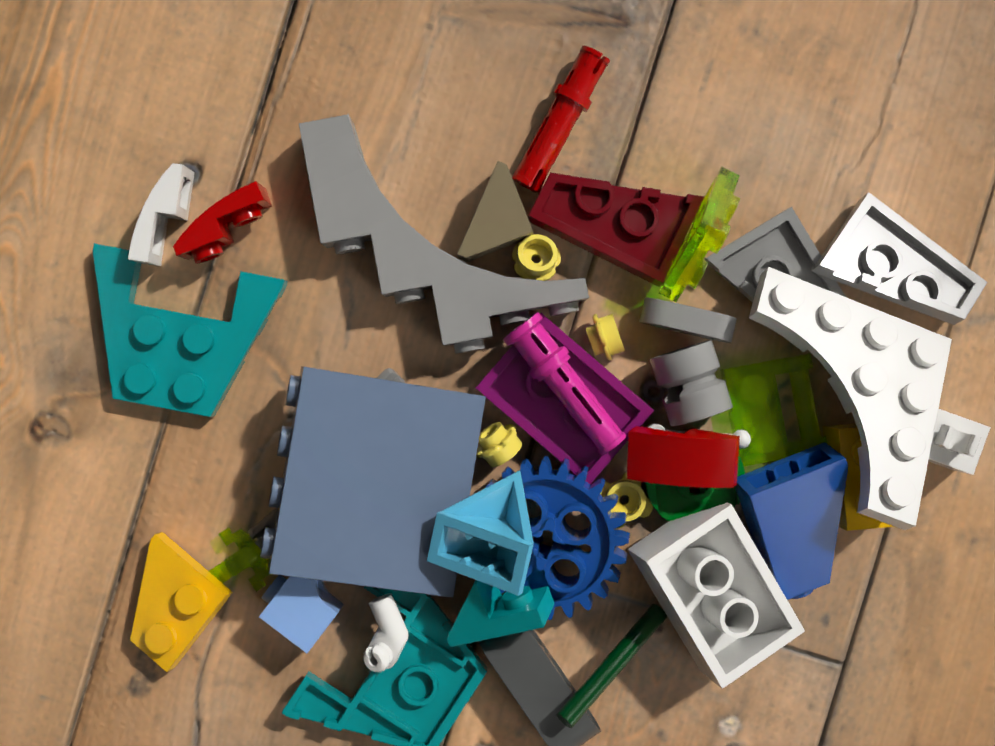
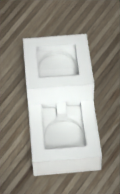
(167, 200)

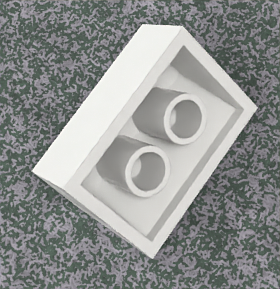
(717, 592)

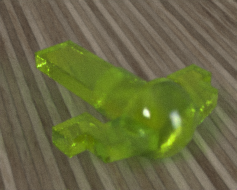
(245, 557)

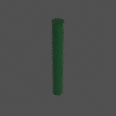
(611, 666)

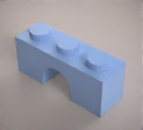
(299, 609)

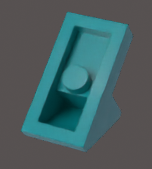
(493, 615)

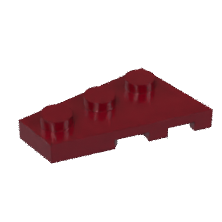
(617, 223)

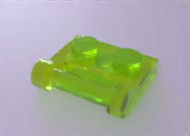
(759, 409)

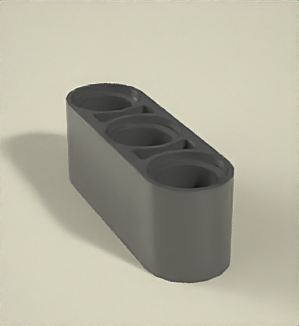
(538, 686)

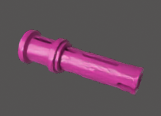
(550, 364)

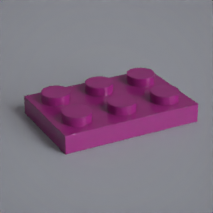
(545, 417)

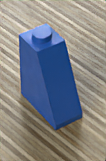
(796, 516)

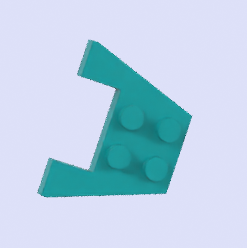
(170, 355)
(411, 700)

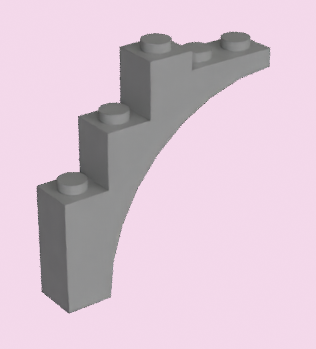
(355, 211)

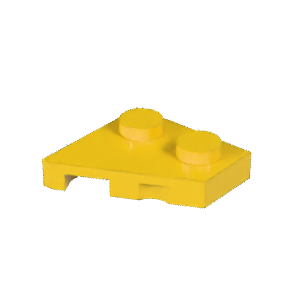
(174, 602)

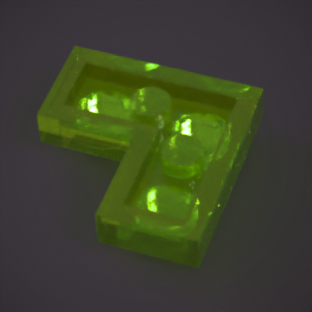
(706, 234)

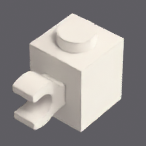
(957, 442)

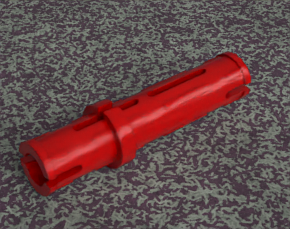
(569, 102)

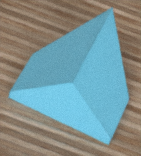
(486, 536)

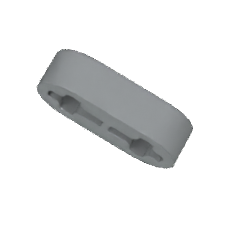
(688, 320)

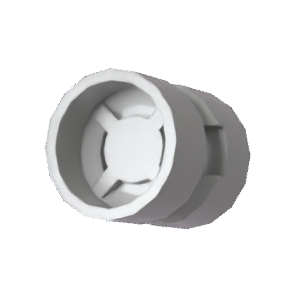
(691, 383)

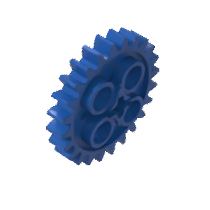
(559, 494)

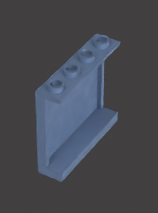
(367, 480)

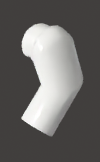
(388, 638)

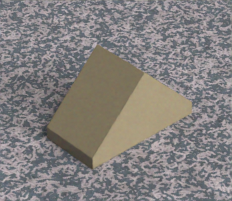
(498, 218)

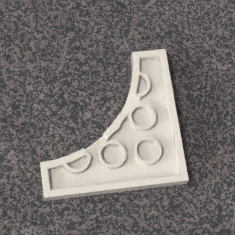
(882, 374)

